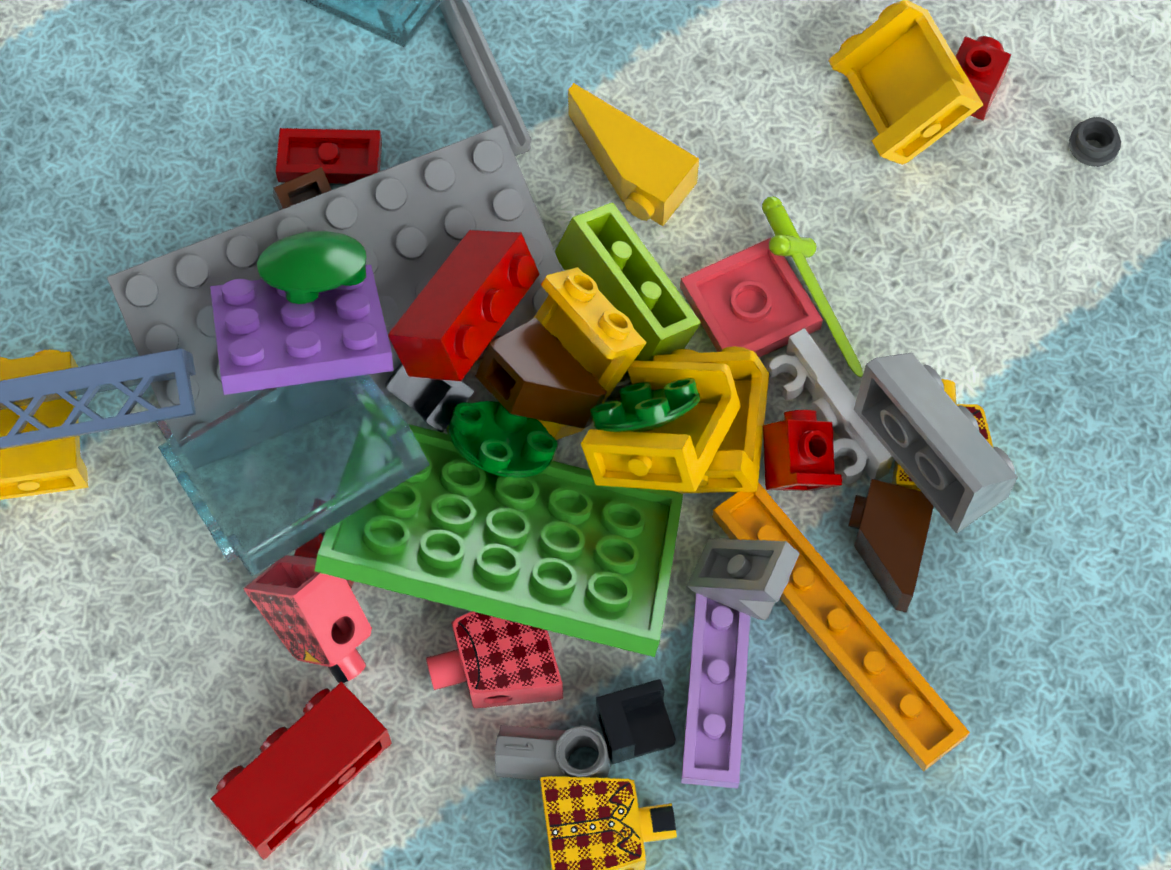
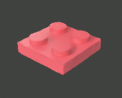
(750, 301)

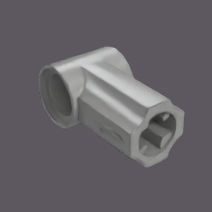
(546, 752)

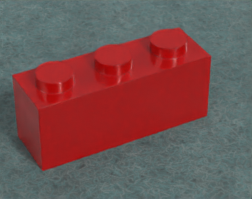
(464, 305)
(300, 769)

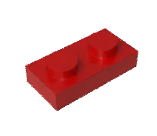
(340, 153)

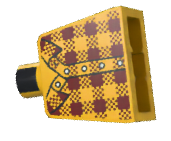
(599, 823)

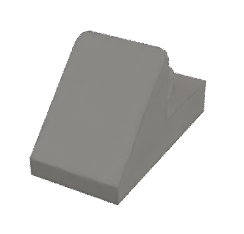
(744, 573)

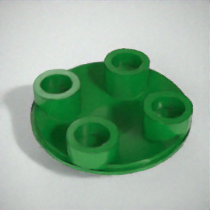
(312, 264)
(645, 408)
(501, 441)

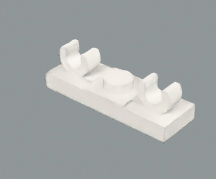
(833, 404)

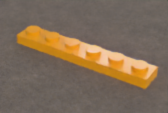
(849, 634)

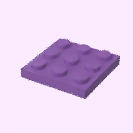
(283, 343)

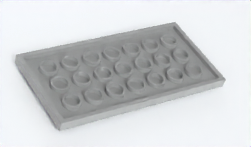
(402, 218)

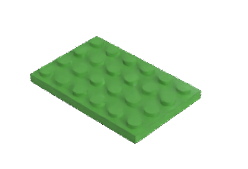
(517, 548)

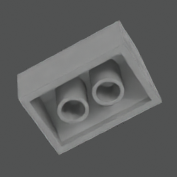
(933, 439)

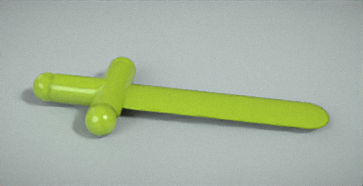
(789, 243)

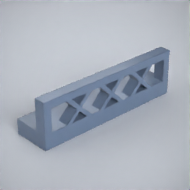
(90, 380)

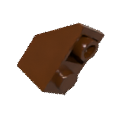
(539, 377)

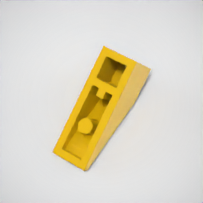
(639, 163)

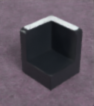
(429, 397)
(635, 721)

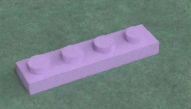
(716, 695)

